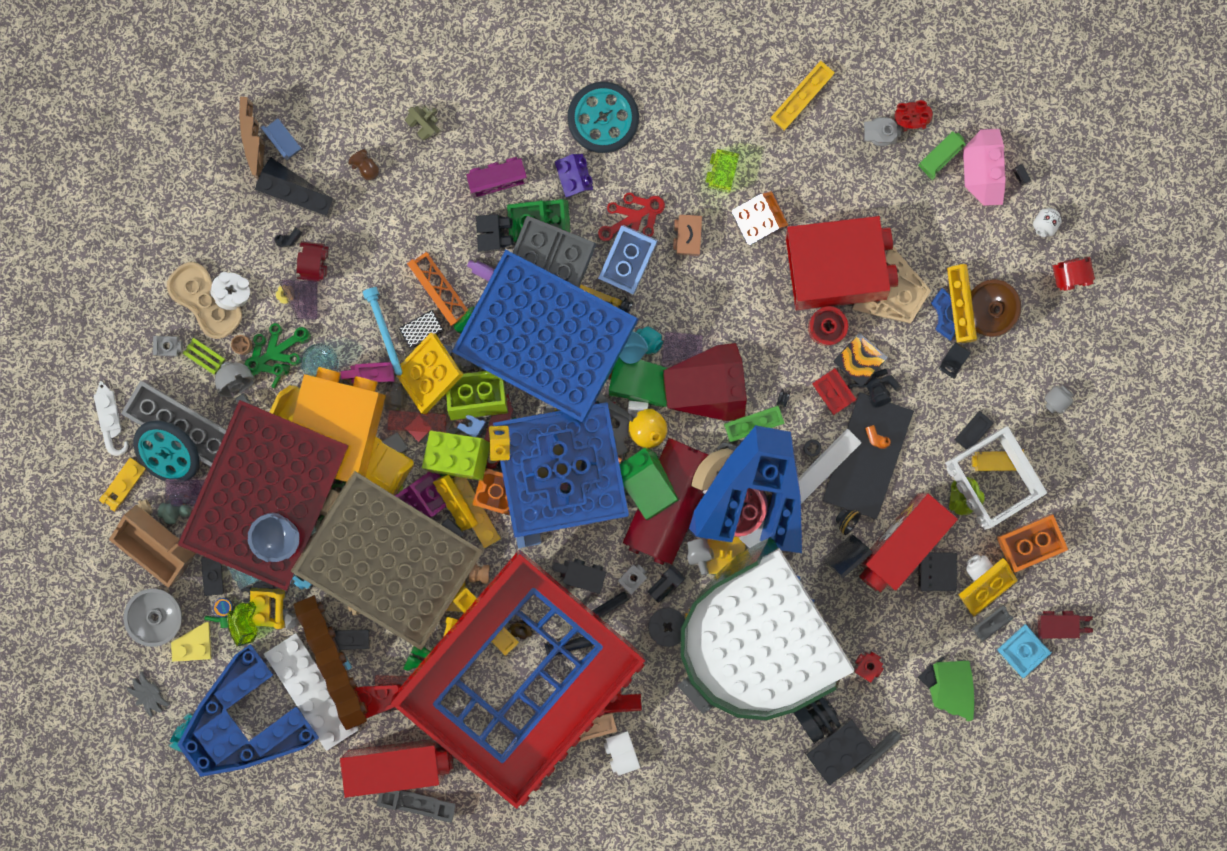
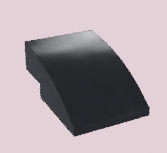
(847, 556)

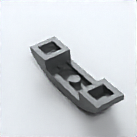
(418, 804)

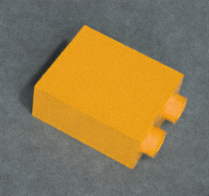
(342, 414)

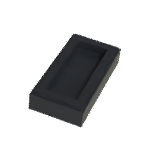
(974, 430)

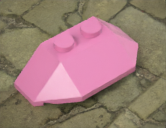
(985, 167)

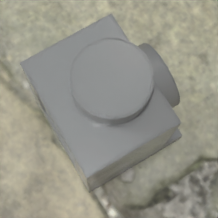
(175, 346)
(627, 583)

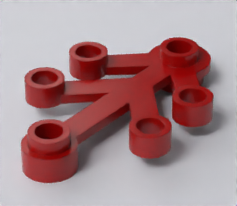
(634, 216)

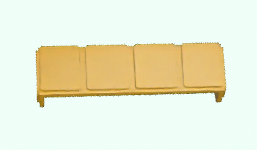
(386, 465)

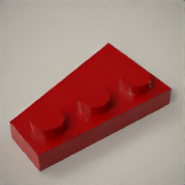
(377, 698)

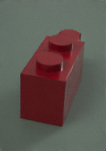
(1061, 625)

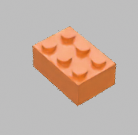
(1032, 543)

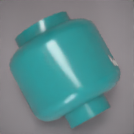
(652, 338)

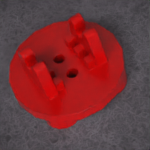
(913, 115)

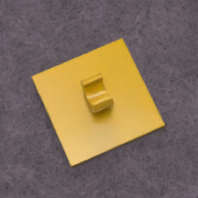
(723, 553)

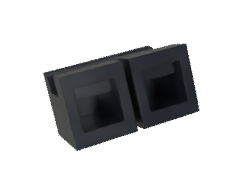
(491, 233)

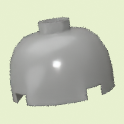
(233, 377)

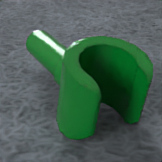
(275, 382)
(223, 620)

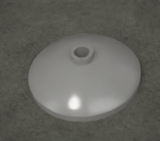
(139, 619)

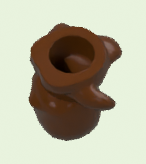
(366, 166)

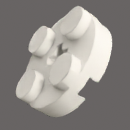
(235, 282)

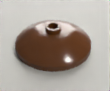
(986, 299)

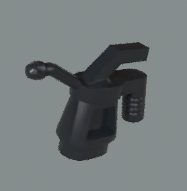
(878, 392)

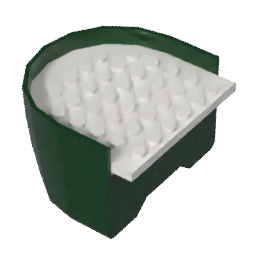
(759, 639)

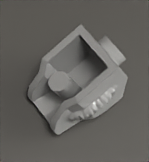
(881, 131)

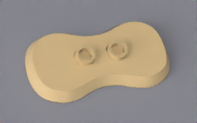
(191, 288)

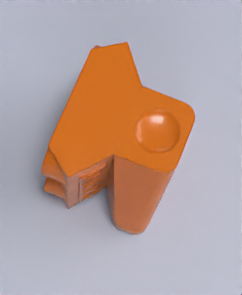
(492, 493)

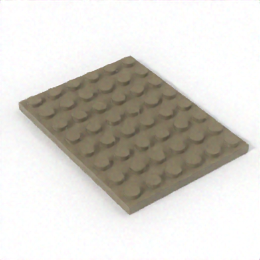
(387, 560)

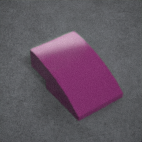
(423, 495)

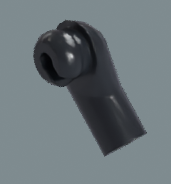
(288, 240)

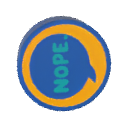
(222, 607)

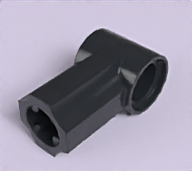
(669, 581)

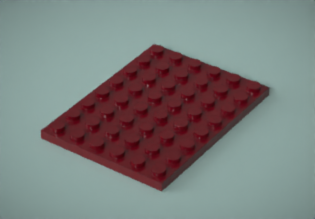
(259, 470)

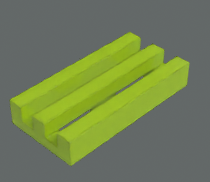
(217, 365)

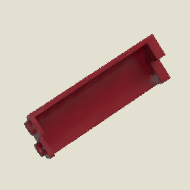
(665, 531)

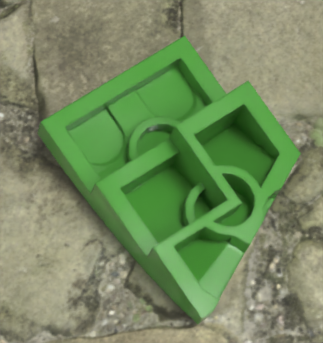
(954, 688)

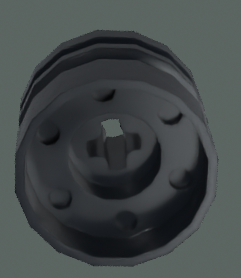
(817, 717)

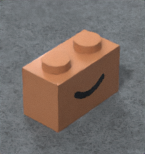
(688, 235)

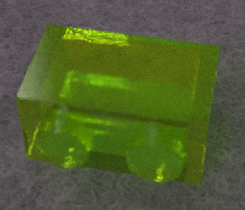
(723, 170)

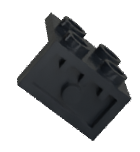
(938, 572)

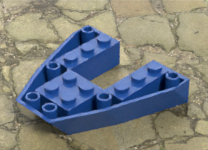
(763, 463)
(215, 741)

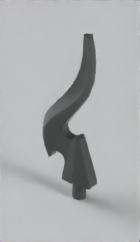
(622, 430)

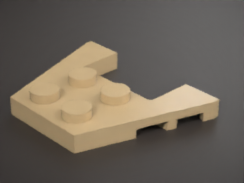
(903, 300)

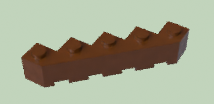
(331, 662)

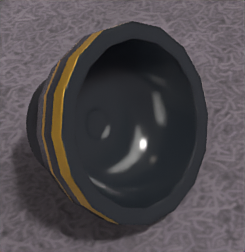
(845, 517)

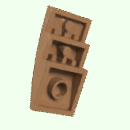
(252, 144)

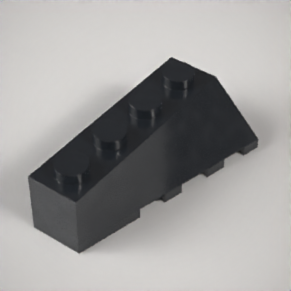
(290, 188)

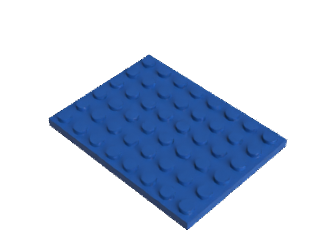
(545, 335)

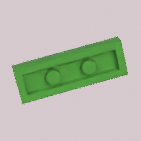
(741, 427)

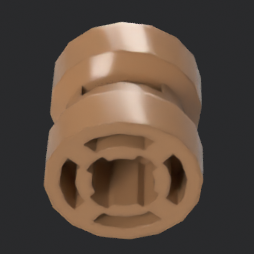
(238, 345)
(479, 574)

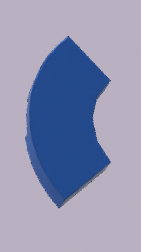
(943, 307)

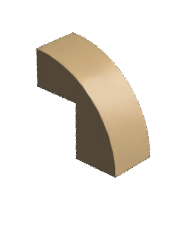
(708, 468)

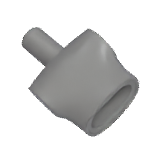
(700, 553)

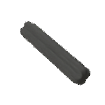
(880, 749)

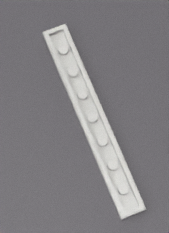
(816, 474)

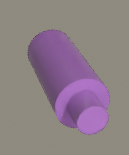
(481, 269)

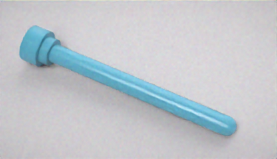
(371, 296)

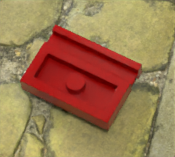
(834, 391)

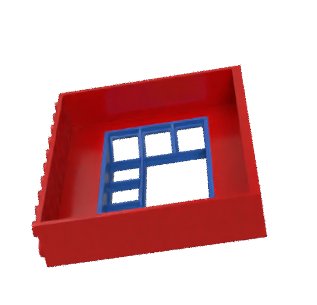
(559, 719)

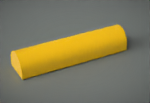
(962, 303)

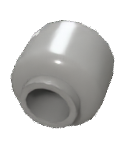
(1059, 399)

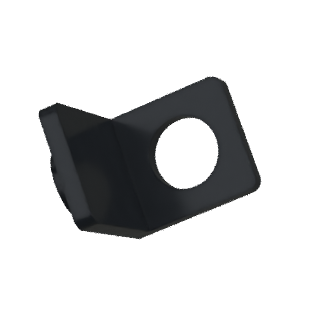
(954, 360)

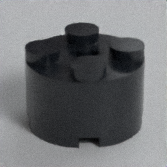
(656, 627)

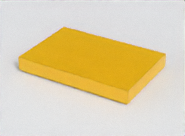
(988, 587)

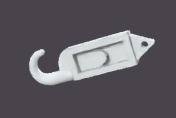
(109, 418)

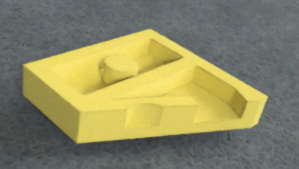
(193, 645)

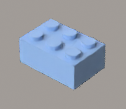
(628, 259)

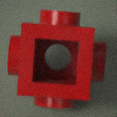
(861, 667)

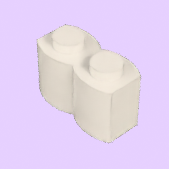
(622, 753)

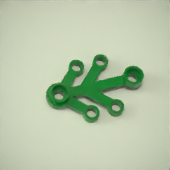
(273, 351)

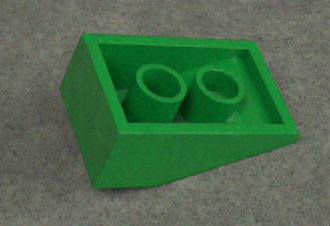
(647, 483)

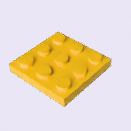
(429, 373)

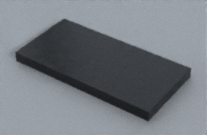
(866, 473)

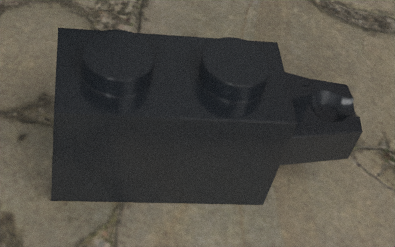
(580, 575)

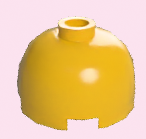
(648, 428)

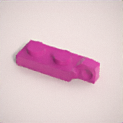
(373, 371)

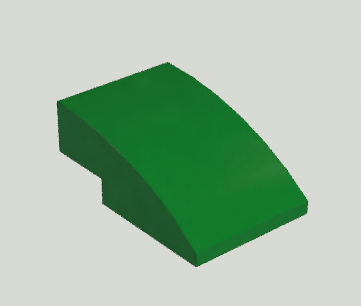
(551, 212)
(639, 382)

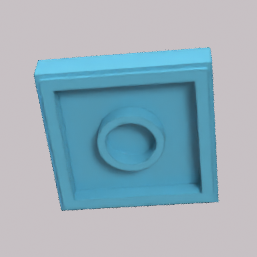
(1024, 651)

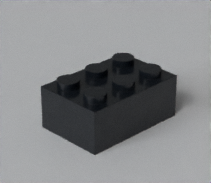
(839, 751)

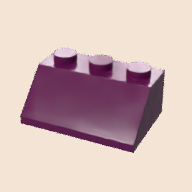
(496, 177)

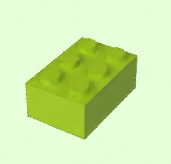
(477, 396)
(456, 455)

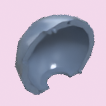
(273, 537)

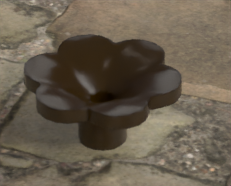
(521, 630)

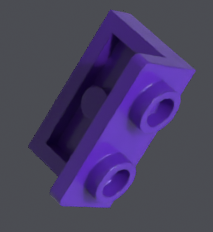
(574, 175)

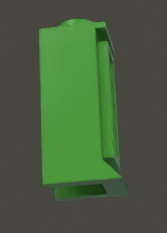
(942, 154)

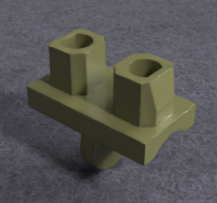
(425, 118)

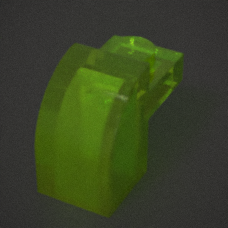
(241, 624)

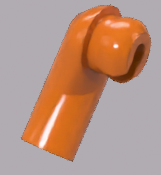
(877, 440)

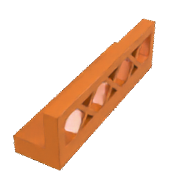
(432, 292)

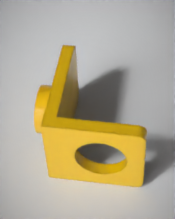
(499, 443)

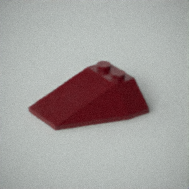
(708, 384)

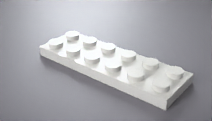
(308, 689)

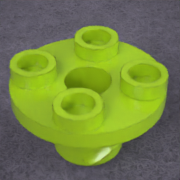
(958, 500)

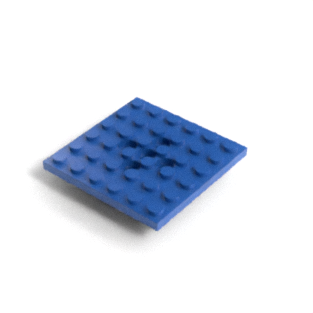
(594, 494)

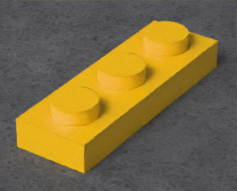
(455, 502)

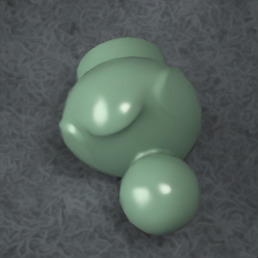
(170, 513)

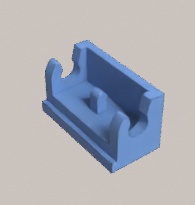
(475, 428)

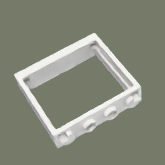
(1019, 461)

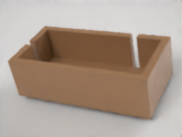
(151, 546)

